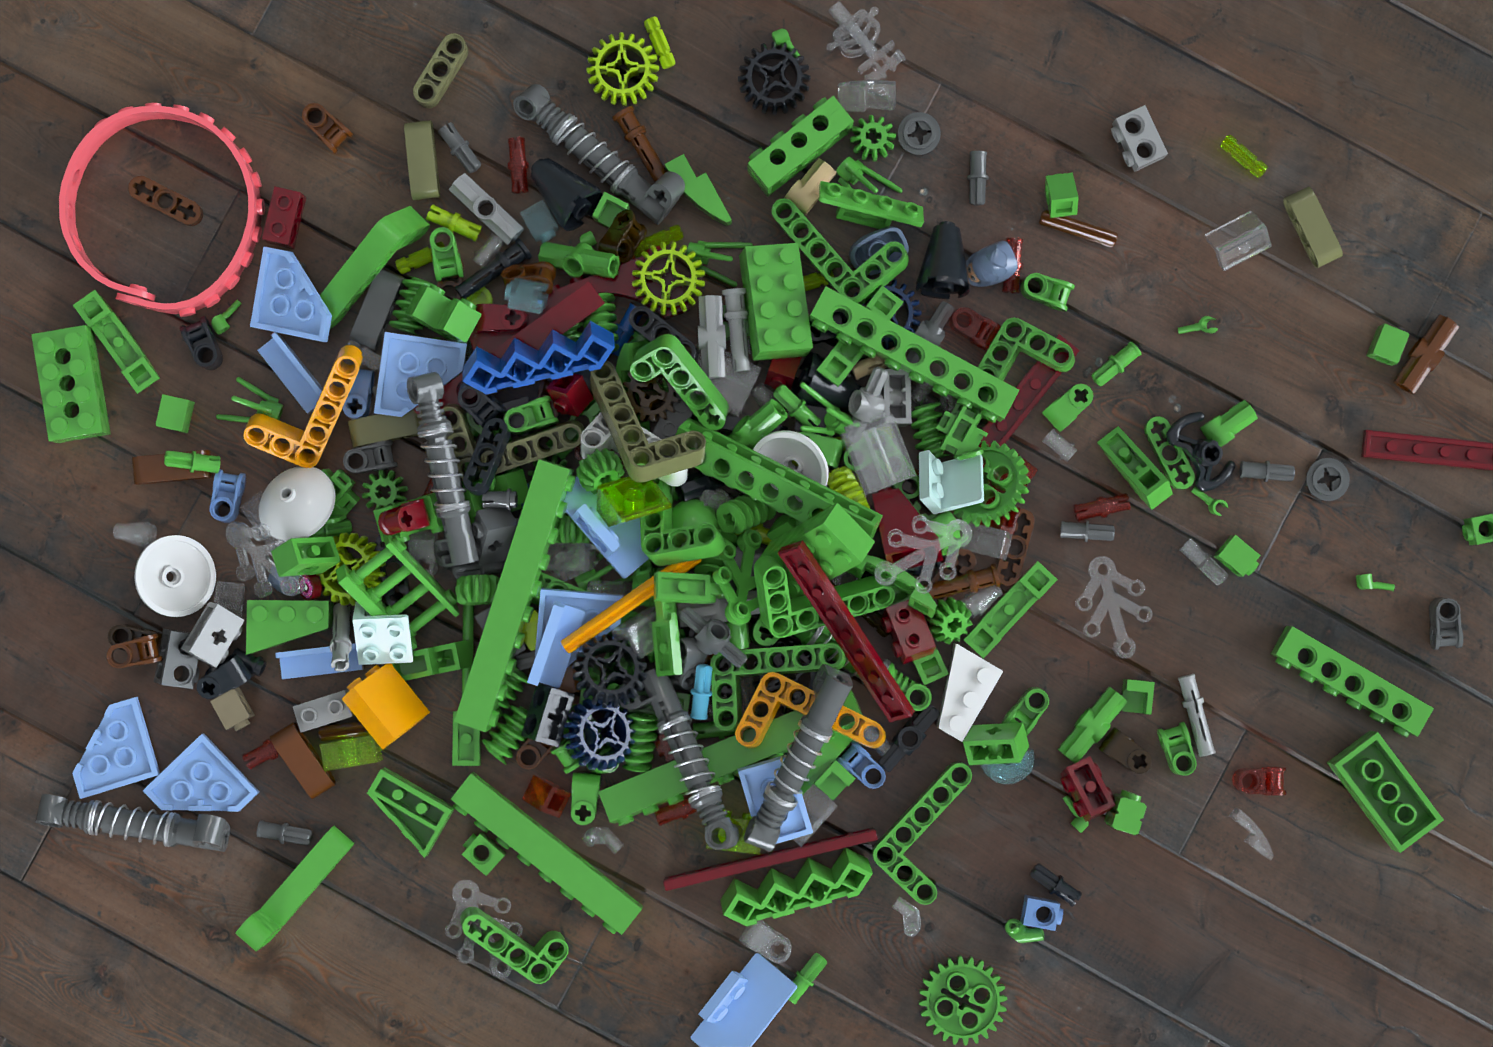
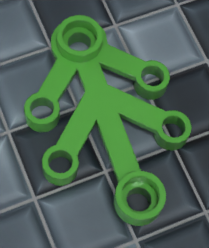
(738, 610)

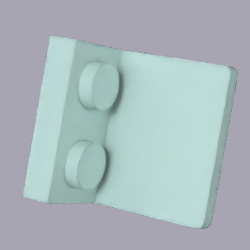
(950, 483)
(381, 638)

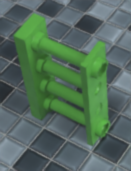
(371, 598)

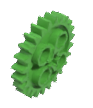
(998, 462)
(951, 1022)

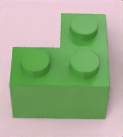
(446, 317)

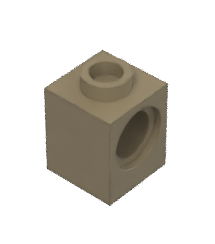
(233, 709)

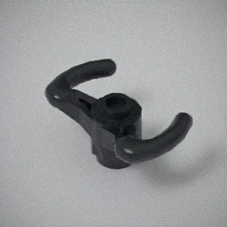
(1201, 452)

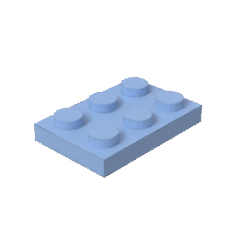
(754, 781)

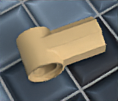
(806, 191)

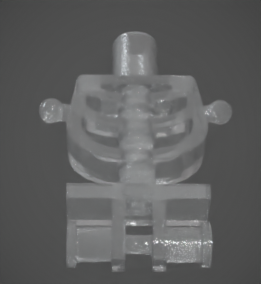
(846, 21)

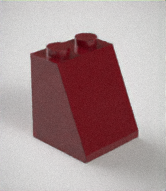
(898, 515)

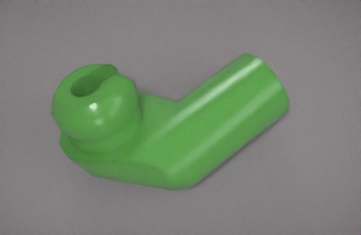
(1022, 933)

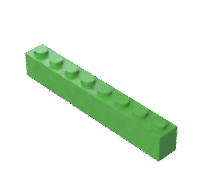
(547, 853)

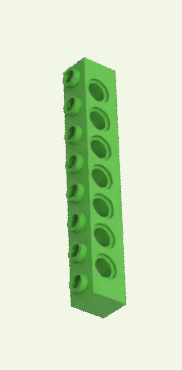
(1001, 392)
(768, 472)

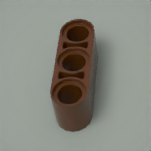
(152, 470)
(302, 760)

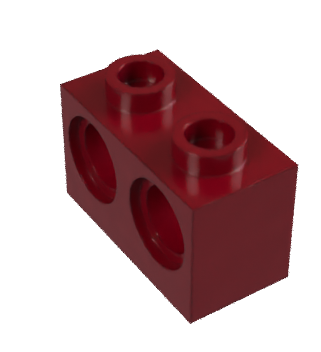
(284, 217)

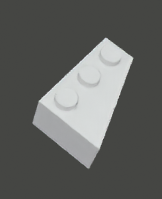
(965, 691)

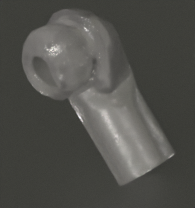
(602, 835)
(911, 916)

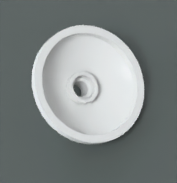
(790, 445)
(297, 503)
(192, 573)

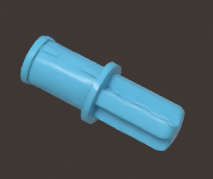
(701, 692)

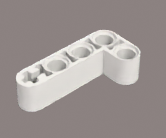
(599, 434)

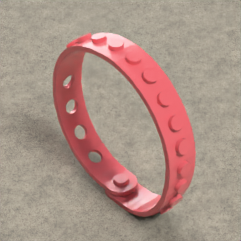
(137, 294)

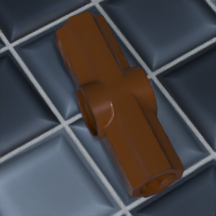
(1426, 354)

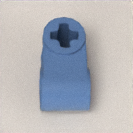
(361, 393)
(228, 494)
(861, 764)

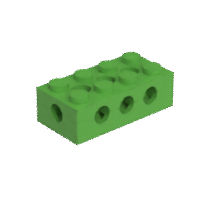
(827, 114)
(54, 379)

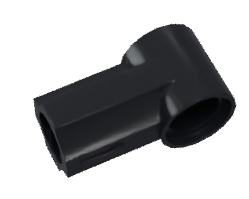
(695, 485)

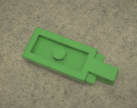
(686, 588)
(666, 640)

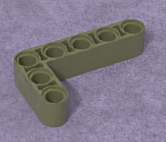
(630, 431)
(509, 458)

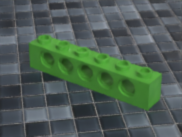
(1414, 712)

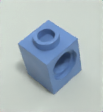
(1032, 904)

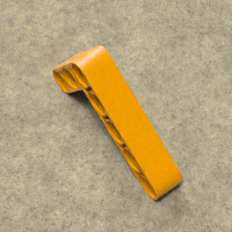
(320, 417)
(784, 697)

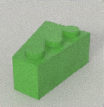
(283, 621)
(411, 808)

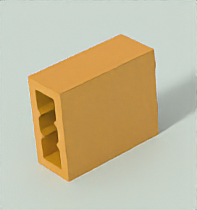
(385, 704)

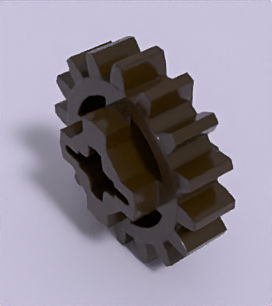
(648, 402)

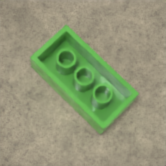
(775, 301)
(833, 540)
(1385, 791)

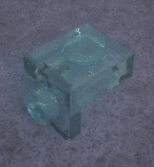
(540, 222)

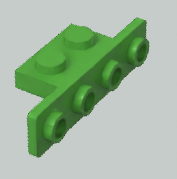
(869, 208)

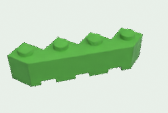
(513, 479)
(782, 895)

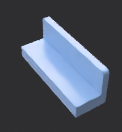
(291, 371)
(551, 656)
(313, 662)

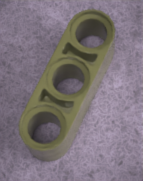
(440, 58)
(422, 160)
(1312, 227)
(382, 428)

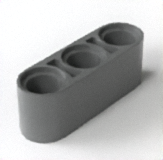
(377, 309)

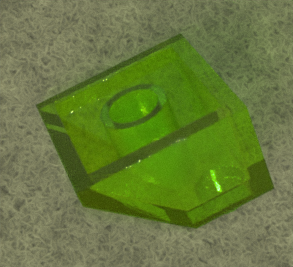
(629, 500)

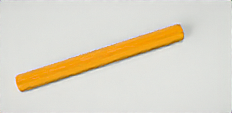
(619, 609)

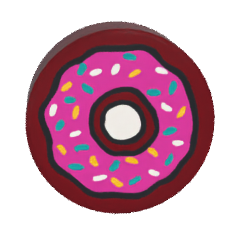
(313, 587)

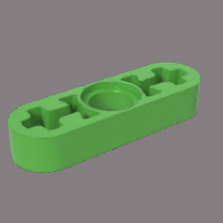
(1170, 474)

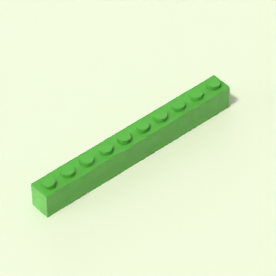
(514, 595)
(663, 783)

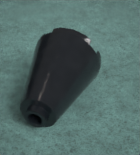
(565, 193)
(944, 264)
(835, 395)

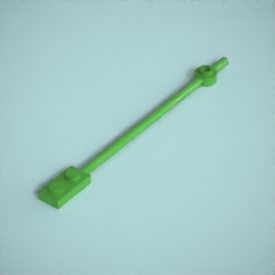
(466, 739)

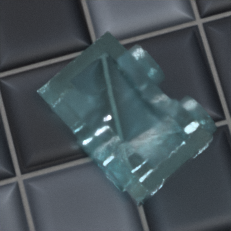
(526, 295)
(1010, 772)

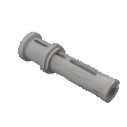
(736, 317)

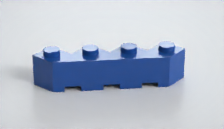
(524, 365)

